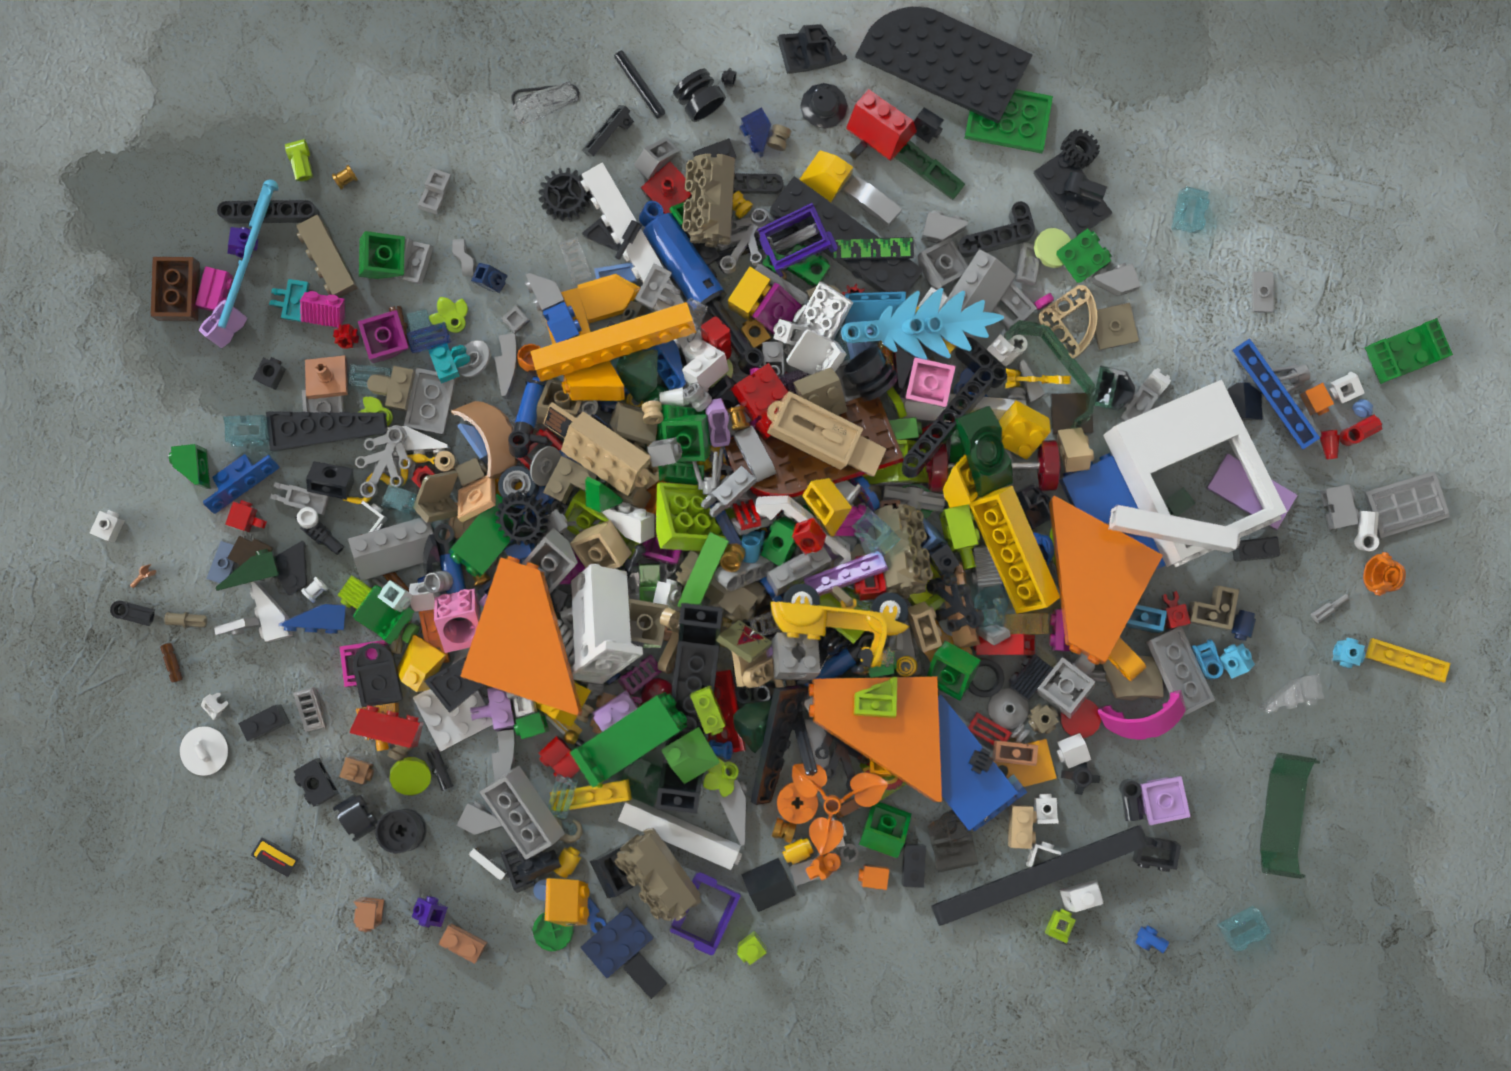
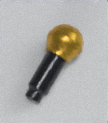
(572, 738)

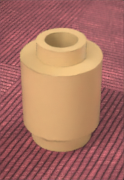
(452, 461)

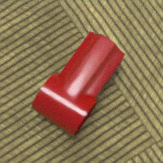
(1361, 430)

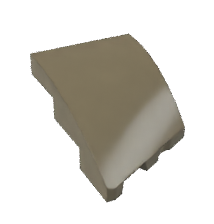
(1146, 684)

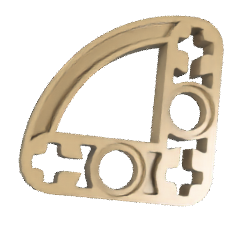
(1058, 315)

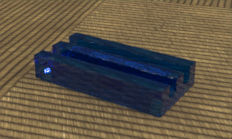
(445, 333)

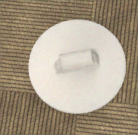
(204, 751)

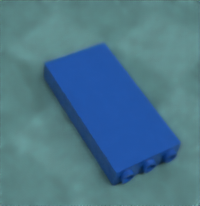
(1101, 490)
(965, 791)

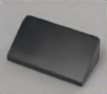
(645, 975)

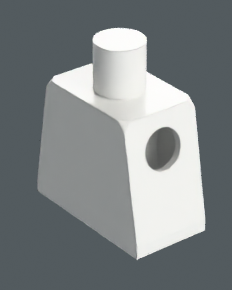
(1082, 896)

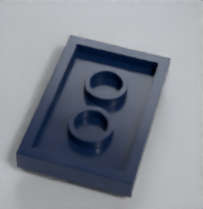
(617, 942)

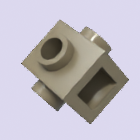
(1036, 715)

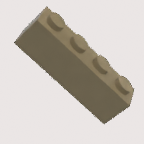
(326, 256)

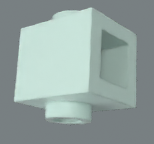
(395, 596)

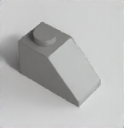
(656, 157)

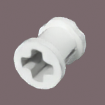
(314, 589)

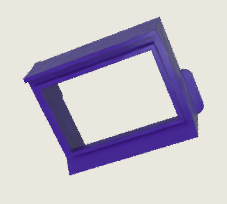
(786, 221)
(700, 943)

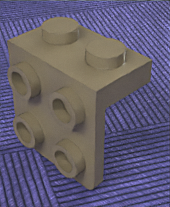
(434, 498)

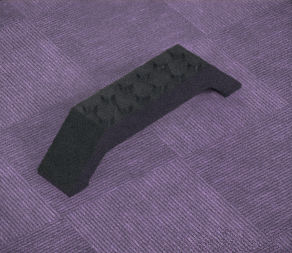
(694, 670)

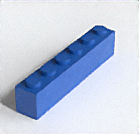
(1275, 394)

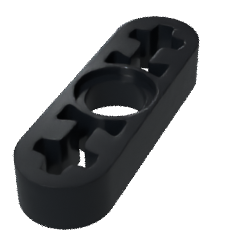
(749, 176)

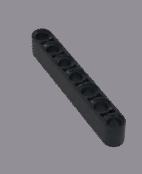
(943, 429)

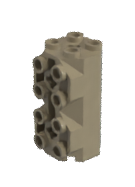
(710, 209)
(906, 561)
(736, 602)
(659, 875)

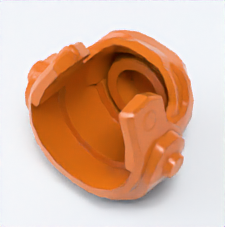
(1383, 574)

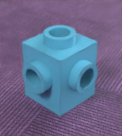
(1342, 653)
(1236, 660)

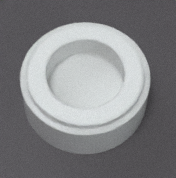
(307, 517)

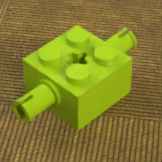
(960, 532)

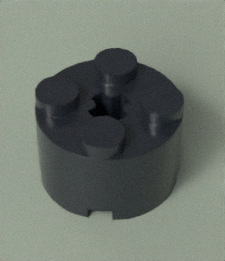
(355, 817)

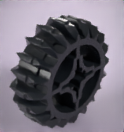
(568, 187)
(508, 512)

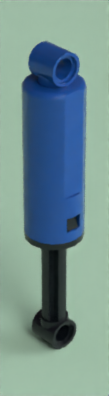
(693, 275)

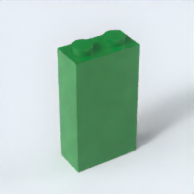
(481, 542)

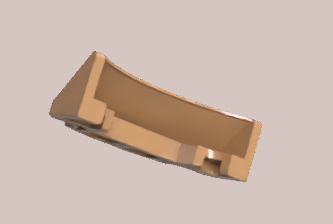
(494, 430)
(965, 636)

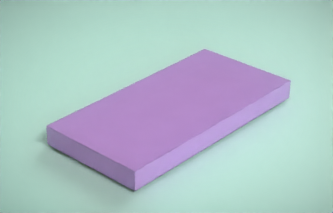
(1234, 486)

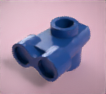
(1148, 937)

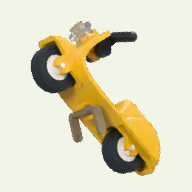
(803, 615)

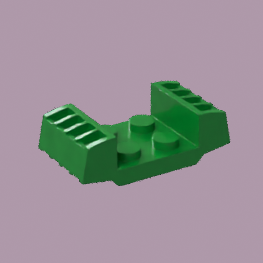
(1408, 351)
(680, 471)

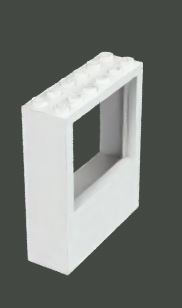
(1178, 432)

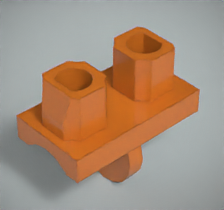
(823, 866)

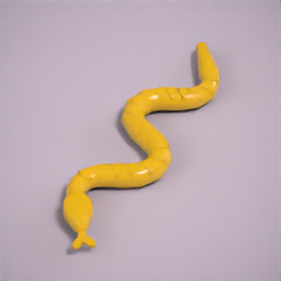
(418, 458)

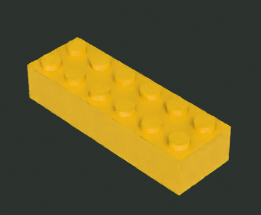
(1014, 550)

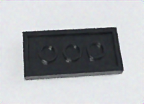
(1078, 211)

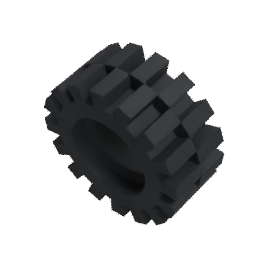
(1085, 142)

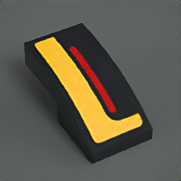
(274, 857)

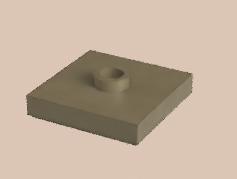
(1115, 327)

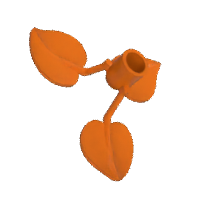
(827, 832)

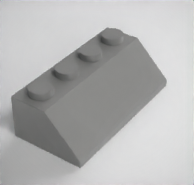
(983, 280)
(390, 548)
(553, 557)
(522, 812)

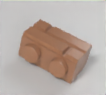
(1015, 753)
(463, 943)

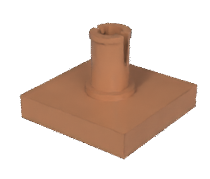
(326, 377)

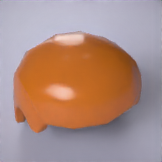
(525, 358)

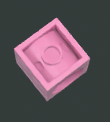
(930, 382)
(453, 633)

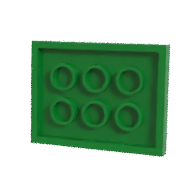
(1021, 126)

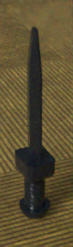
(631, 565)

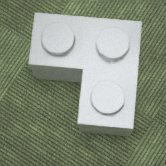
(704, 363)

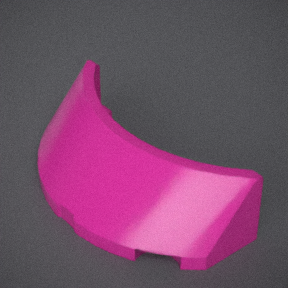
(1148, 726)

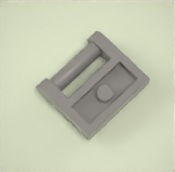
(1018, 305)

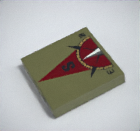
(744, 641)

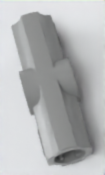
(915, 497)

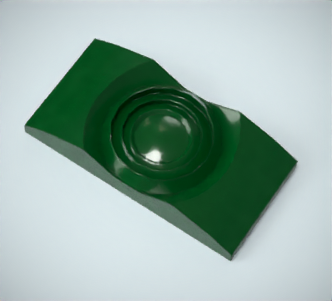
(985, 450)

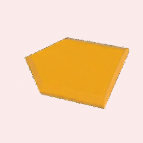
(607, 296)

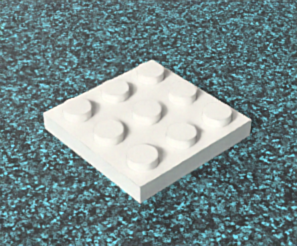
(451, 727)

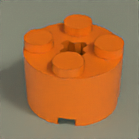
(789, 811)

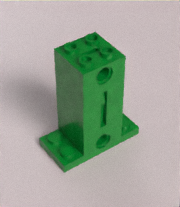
(629, 739)

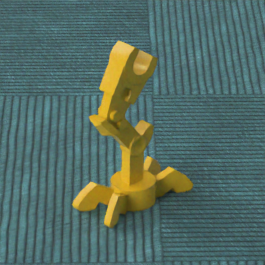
(1012, 379)

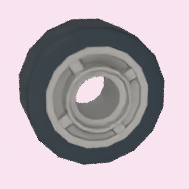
(514, 475)

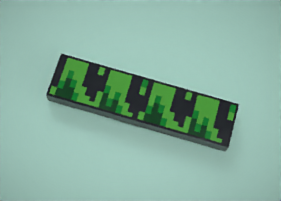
(874, 248)

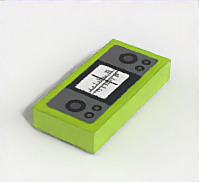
(896, 402)

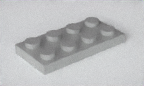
(1180, 668)

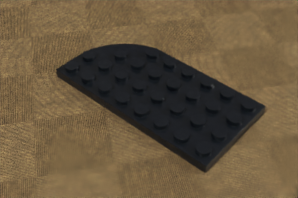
(946, 59)

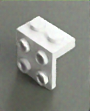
(815, 353)

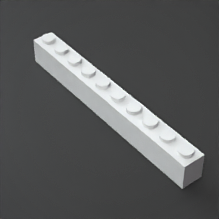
(618, 216)

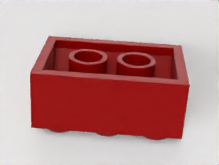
(880, 125)
(387, 727)

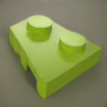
(878, 700)

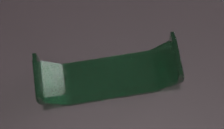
(1061, 353)
(1284, 814)

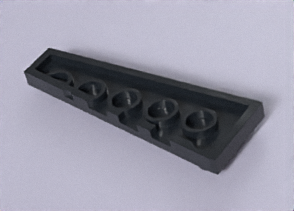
(305, 429)
(451, 687)
(780, 723)

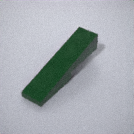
(930, 170)

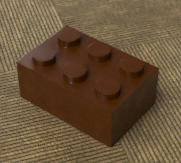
(175, 288)

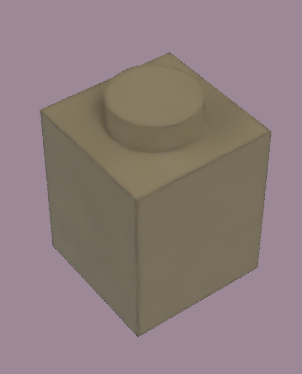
(471, 471)

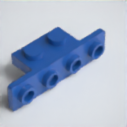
(238, 479)

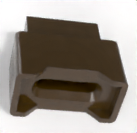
(244, 549)

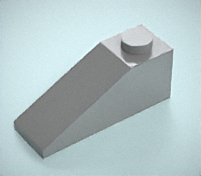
(736, 809)

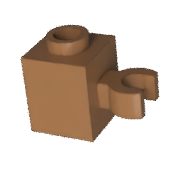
(357, 770)

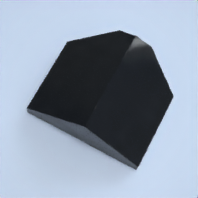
(1113, 388)
(1246, 401)

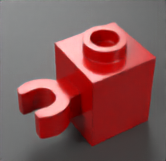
(243, 517)
(1176, 614)

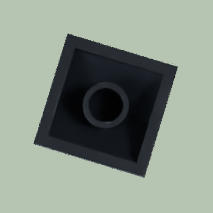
(768, 884)

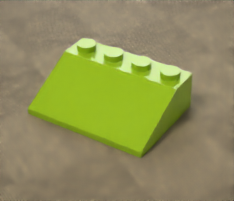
(682, 519)

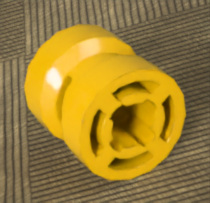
(741, 205)

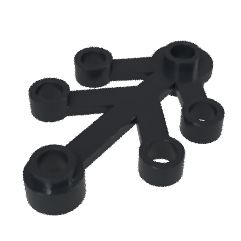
(973, 616)
(841, 752)

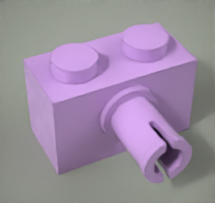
(498, 709)

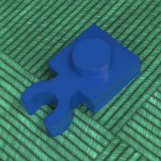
(593, 918)

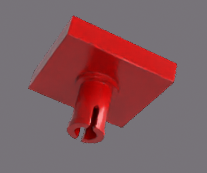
(667, 187)

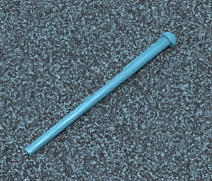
(268, 188)

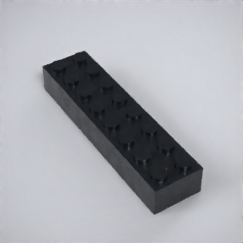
(880, 274)

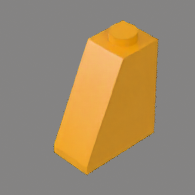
(594, 383)

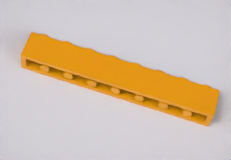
(613, 342)

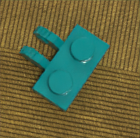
(293, 295)
(448, 361)

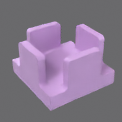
(1164, 800)

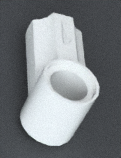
(1367, 528)

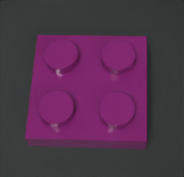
(775, 306)

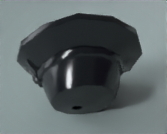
(826, 111)

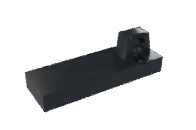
(619, 117)

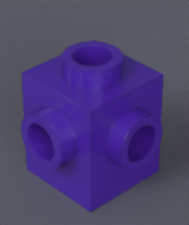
(237, 241)
(429, 912)

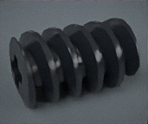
(832, 641)

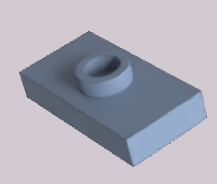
(221, 565)

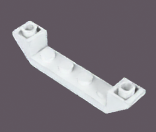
(771, 505)

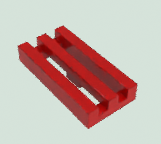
(744, 507)
(973, 722)

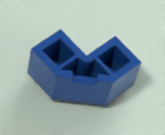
(561, 322)

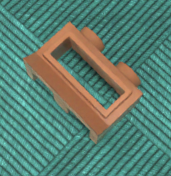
(368, 913)

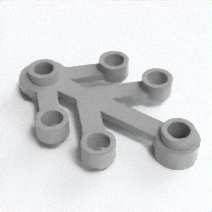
(745, 238)
(385, 459)

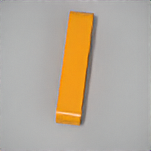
(1126, 660)

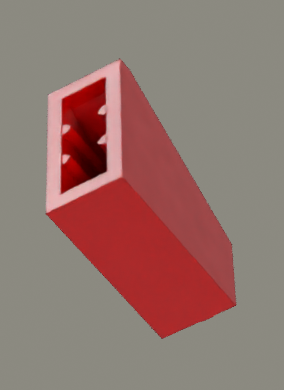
(1014, 645)

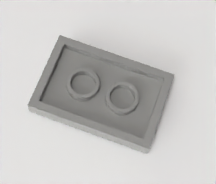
(429, 402)

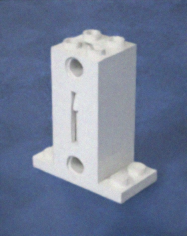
(601, 624)

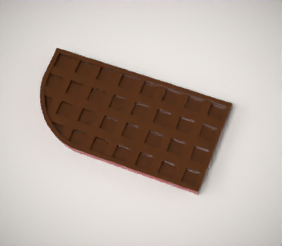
(797, 468)

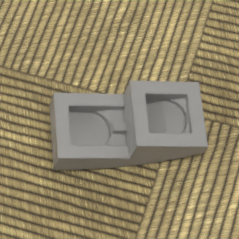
(435, 191)

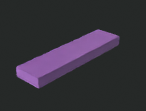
(847, 573)

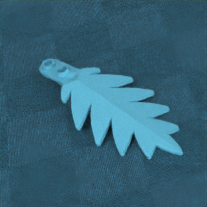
(925, 325)

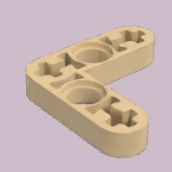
(669, 619)
(761, 678)

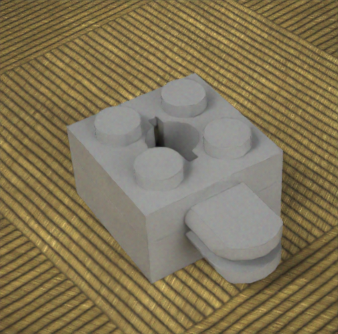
(795, 657)
(1068, 685)

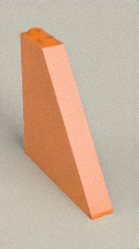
(1098, 579)
(521, 641)
(901, 745)

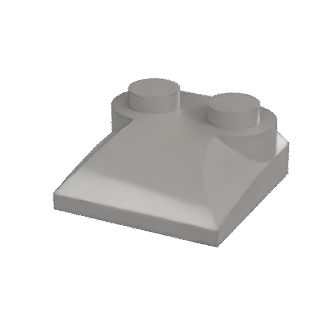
(942, 264)

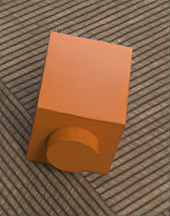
(1317, 400)
(874, 876)

